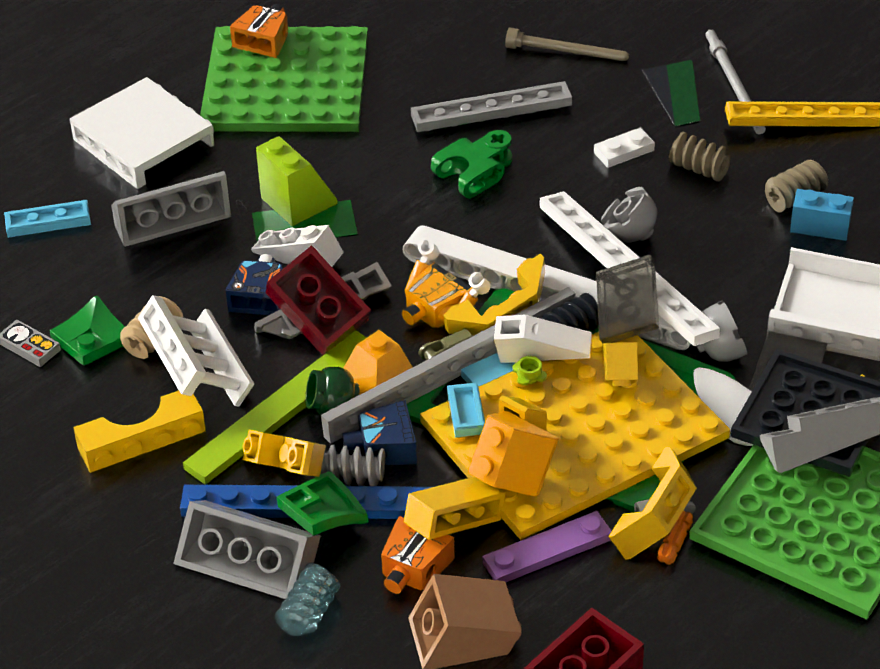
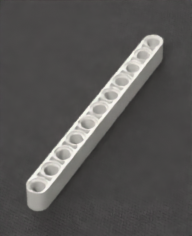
(499, 268)

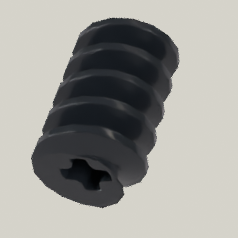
(578, 313)

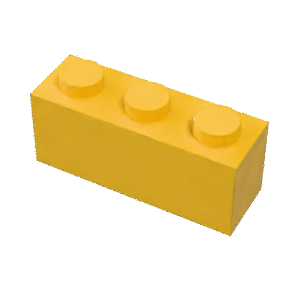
(453, 507)

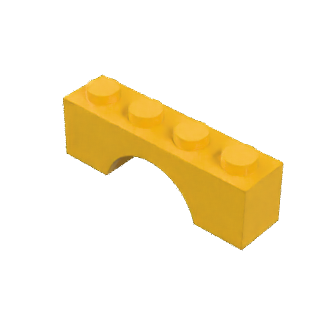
(109, 443)

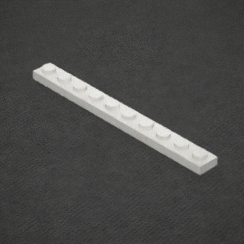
(611, 252)

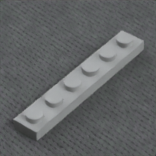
(491, 106)

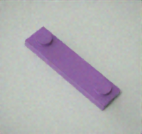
(547, 547)

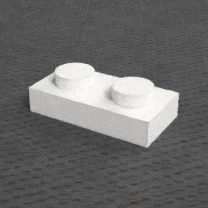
(624, 147)

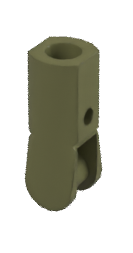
(436, 347)

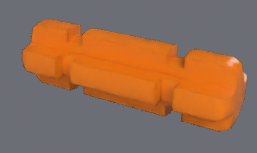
(675, 538)

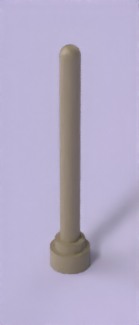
(517, 39)

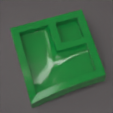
(89, 332)
(322, 504)

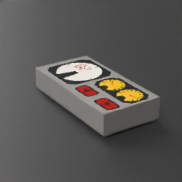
(29, 343)

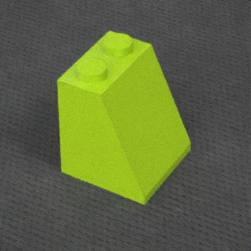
(291, 182)

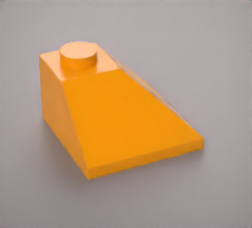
(376, 361)

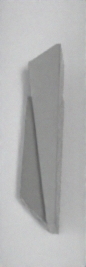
(363, 283)
(821, 433)

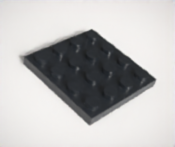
(799, 386)

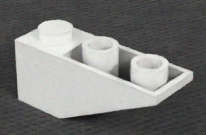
(291, 242)
(531, 336)

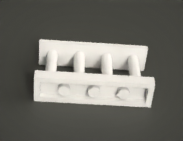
(185, 364)

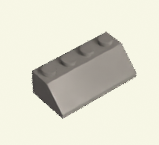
(172, 209)
(244, 548)

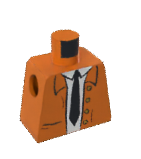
(261, 30)
(413, 558)

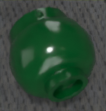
(329, 388)

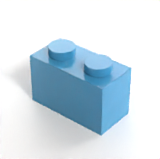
(821, 214)

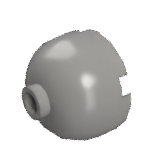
(631, 218)
(728, 345)

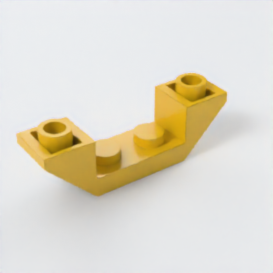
(530, 278)
(284, 452)
(642, 529)

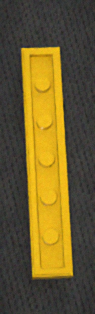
(803, 114)

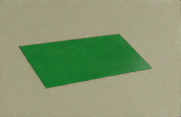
(338, 217)

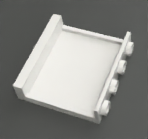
(139, 129)
(830, 303)

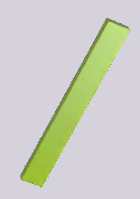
(265, 417)

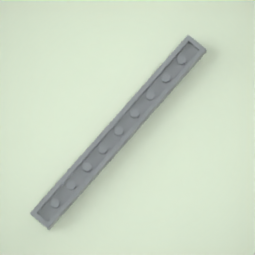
(426, 375)

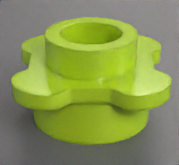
(529, 370)

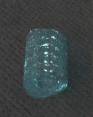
(307, 600)

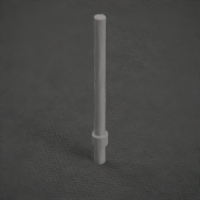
(719, 51)

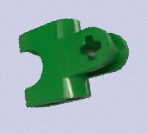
(477, 162)

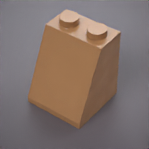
(463, 621)

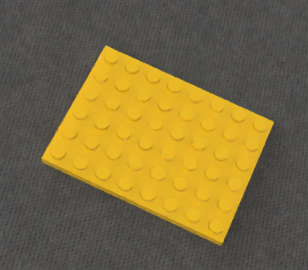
(603, 431)

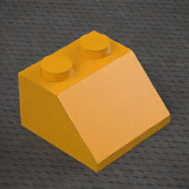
(513, 454)

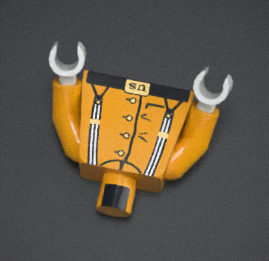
(434, 290)

